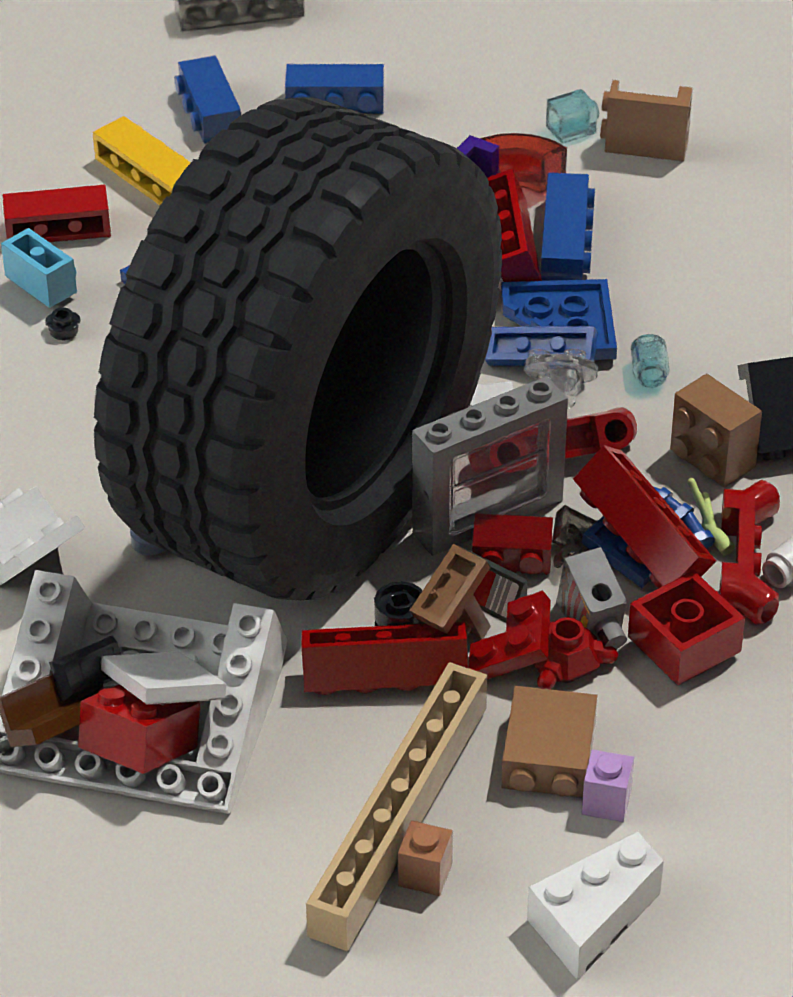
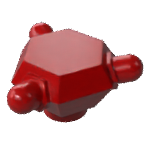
(572, 653)

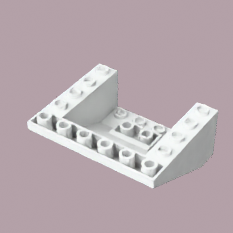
(241, 654)

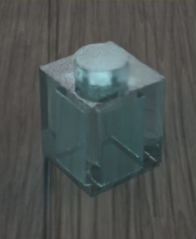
(571, 116)

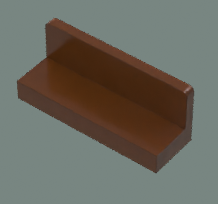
(37, 713)

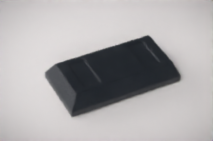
(82, 668)

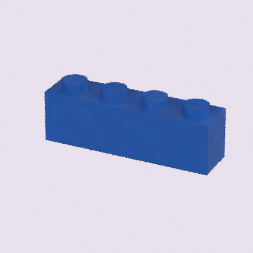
(566, 227)

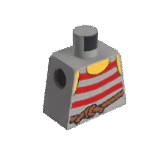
(593, 596)

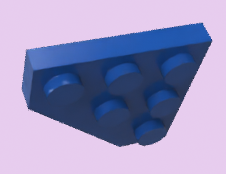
(563, 305)

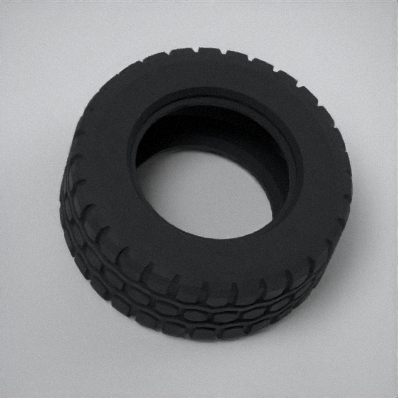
(286, 339)

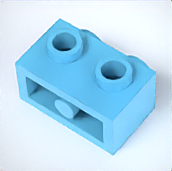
(39, 267)

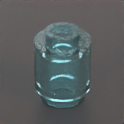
(650, 360)

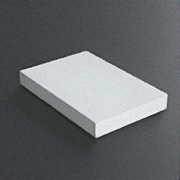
(163, 677)

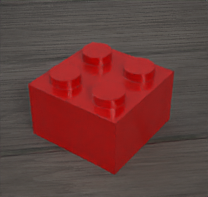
(686, 627)
(135, 733)

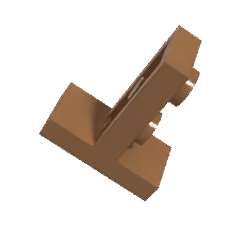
(450, 594)

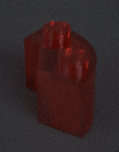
(530, 158)

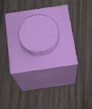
(607, 785)

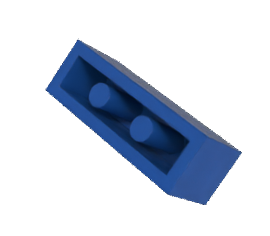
(346, 85)
(206, 96)

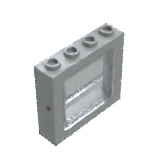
(488, 460)

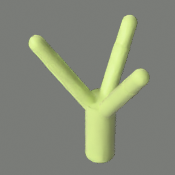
(704, 504)

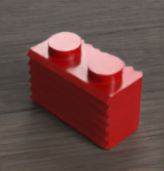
(514, 541)

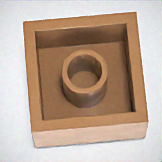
(715, 430)

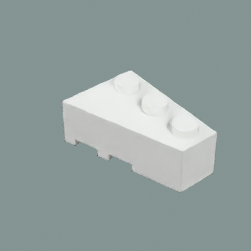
(594, 899)

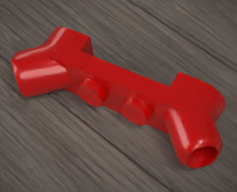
(592, 431)
(739, 581)

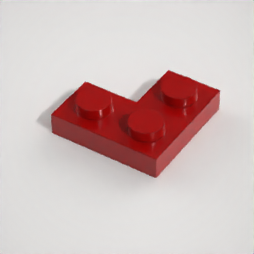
(522, 643)

